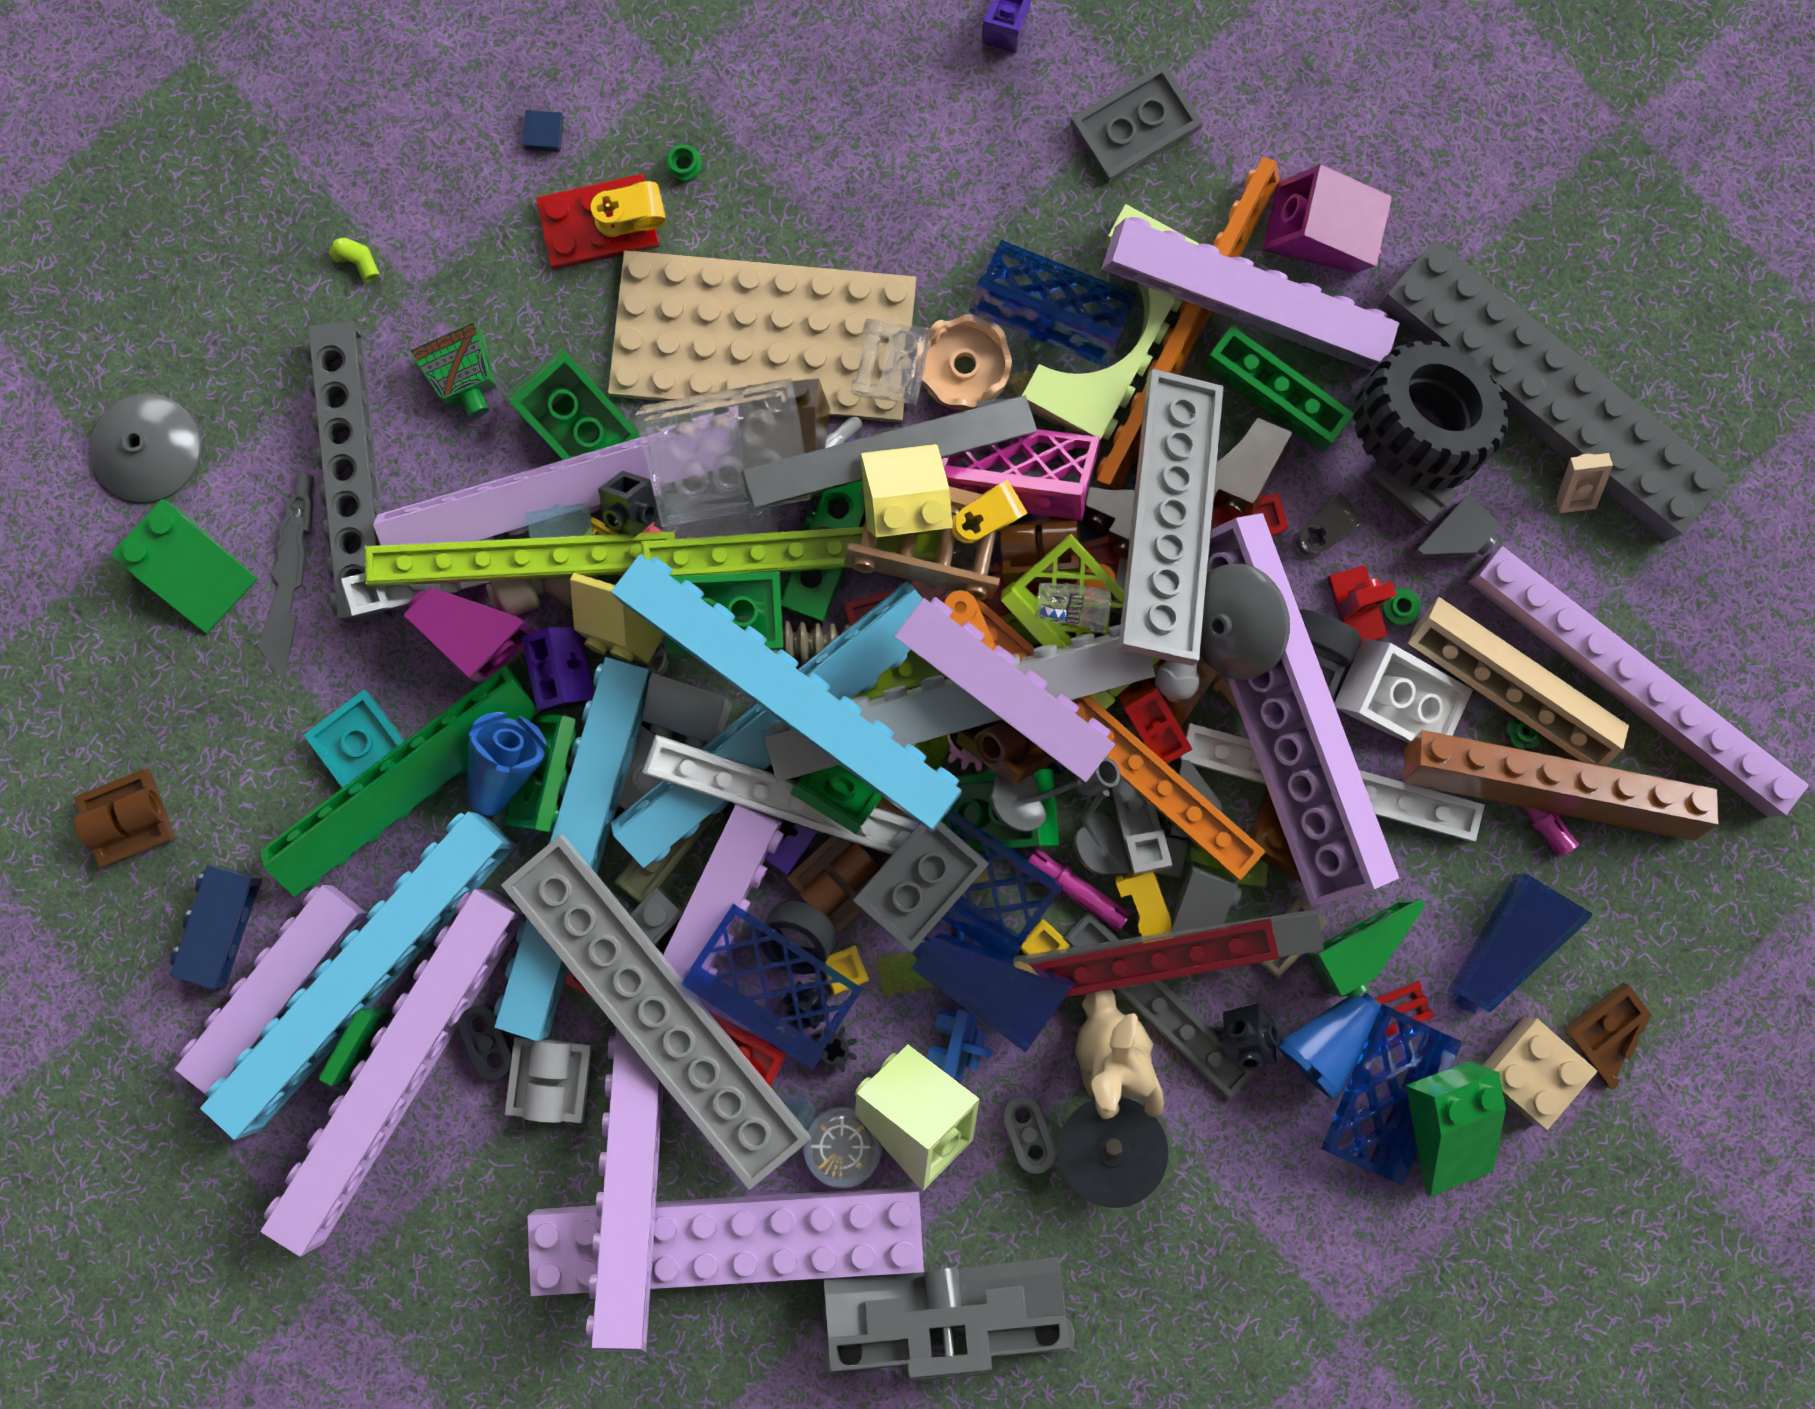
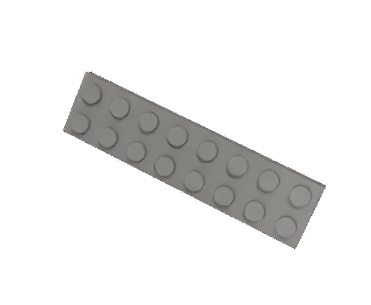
(1171, 518)

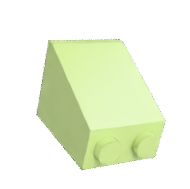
(917, 1114)

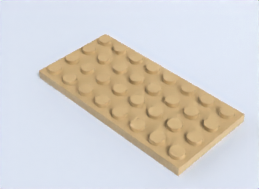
(732, 324)

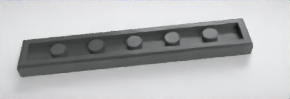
(1170, 1017)

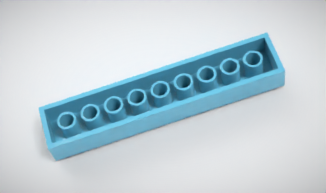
(357, 976)

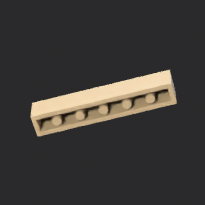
(1518, 684)

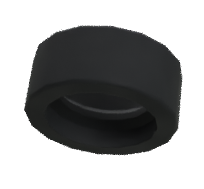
(1331, 637)
(807, 921)

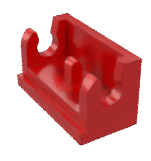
(1155, 722)

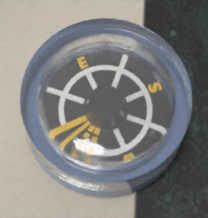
(841, 1148)

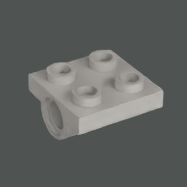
(548, 1080)

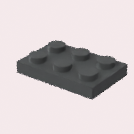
(1136, 123)
(920, 883)

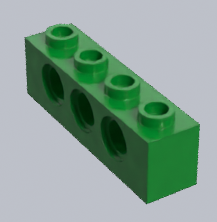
(1278, 389)
(816, 602)

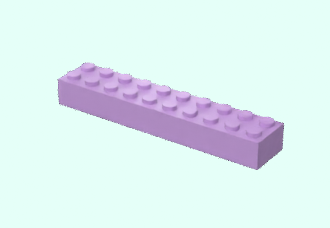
(1304, 745)
(393, 1072)
(742, 1239)

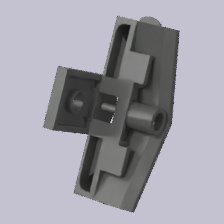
(889, 1318)

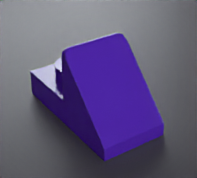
(1004, 23)

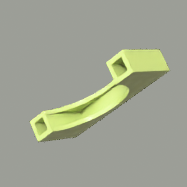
(1089, 400)

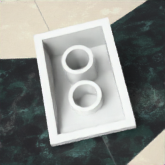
(1400, 693)

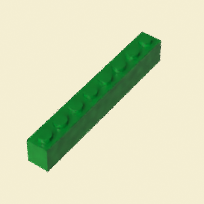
(389, 787)

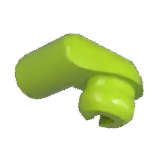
(349, 250)

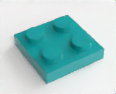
(354, 737)

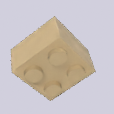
(1539, 1072)

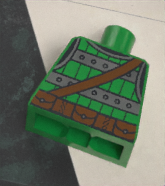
(458, 368)

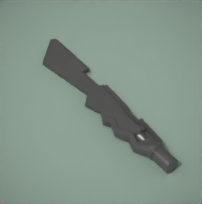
(289, 573)

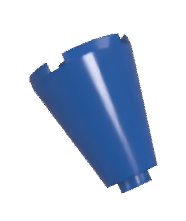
(500, 760)
(1332, 1043)

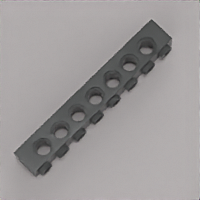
(324, 346)

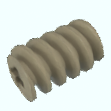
(807, 645)

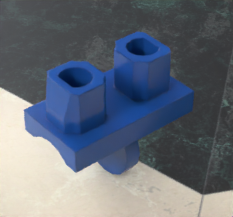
(961, 1028)

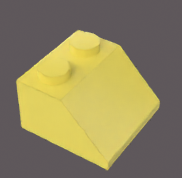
(905, 491)
(609, 623)

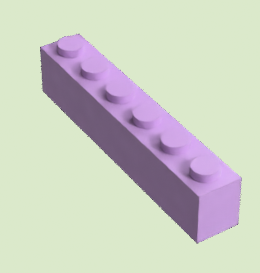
(1004, 689)
(725, 880)
(278, 976)

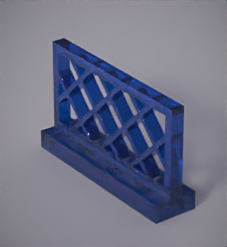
(1046, 317)
(978, 922)
(753, 1015)
(1396, 1138)

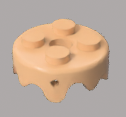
(970, 338)

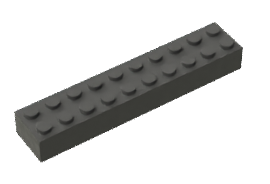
(1556, 390)

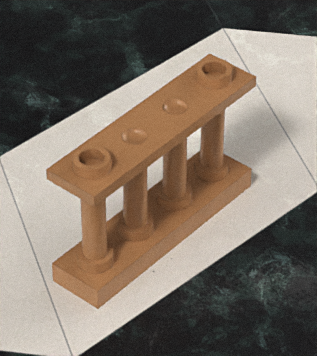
(867, 559)

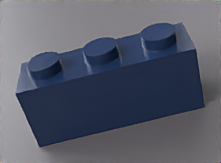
(214, 926)

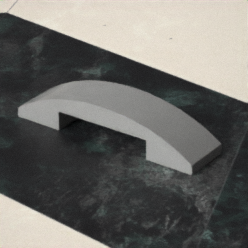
(367, 600)
(1140, 828)

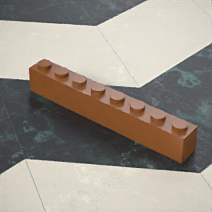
(1560, 785)

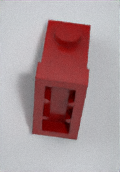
(1360, 599)

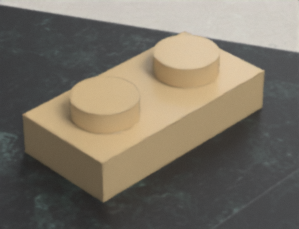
(1584, 482)

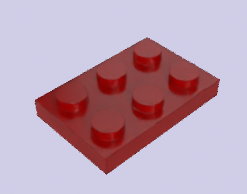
(572, 230)

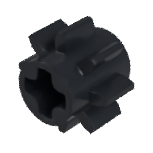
(807, 1000)
(839, 1057)

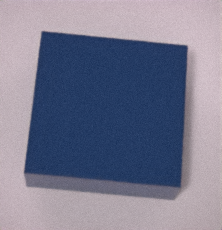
(543, 130)

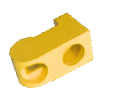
(1149, 900)

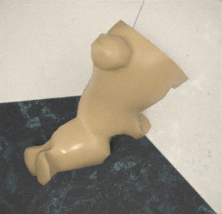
(1116, 1057)

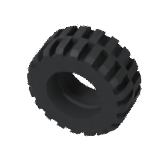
(1451, 388)

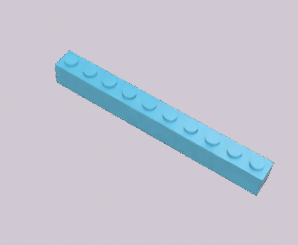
(846, 664)
(786, 692)
(585, 819)

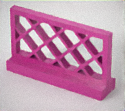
(1038, 495)

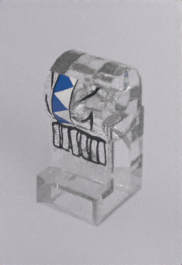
(1074, 605)

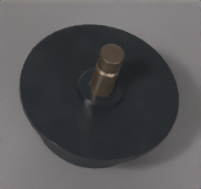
(1113, 1158)

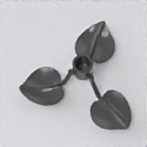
(1096, 843)

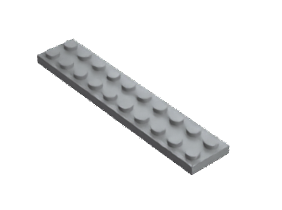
(656, 1012)

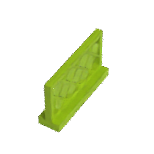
(1023, 603)

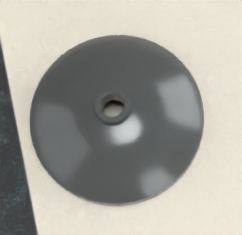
(161, 461)
(1253, 621)

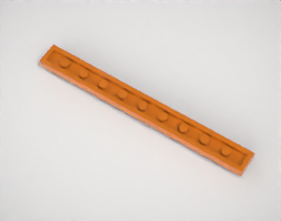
(1181, 340)
(1152, 776)

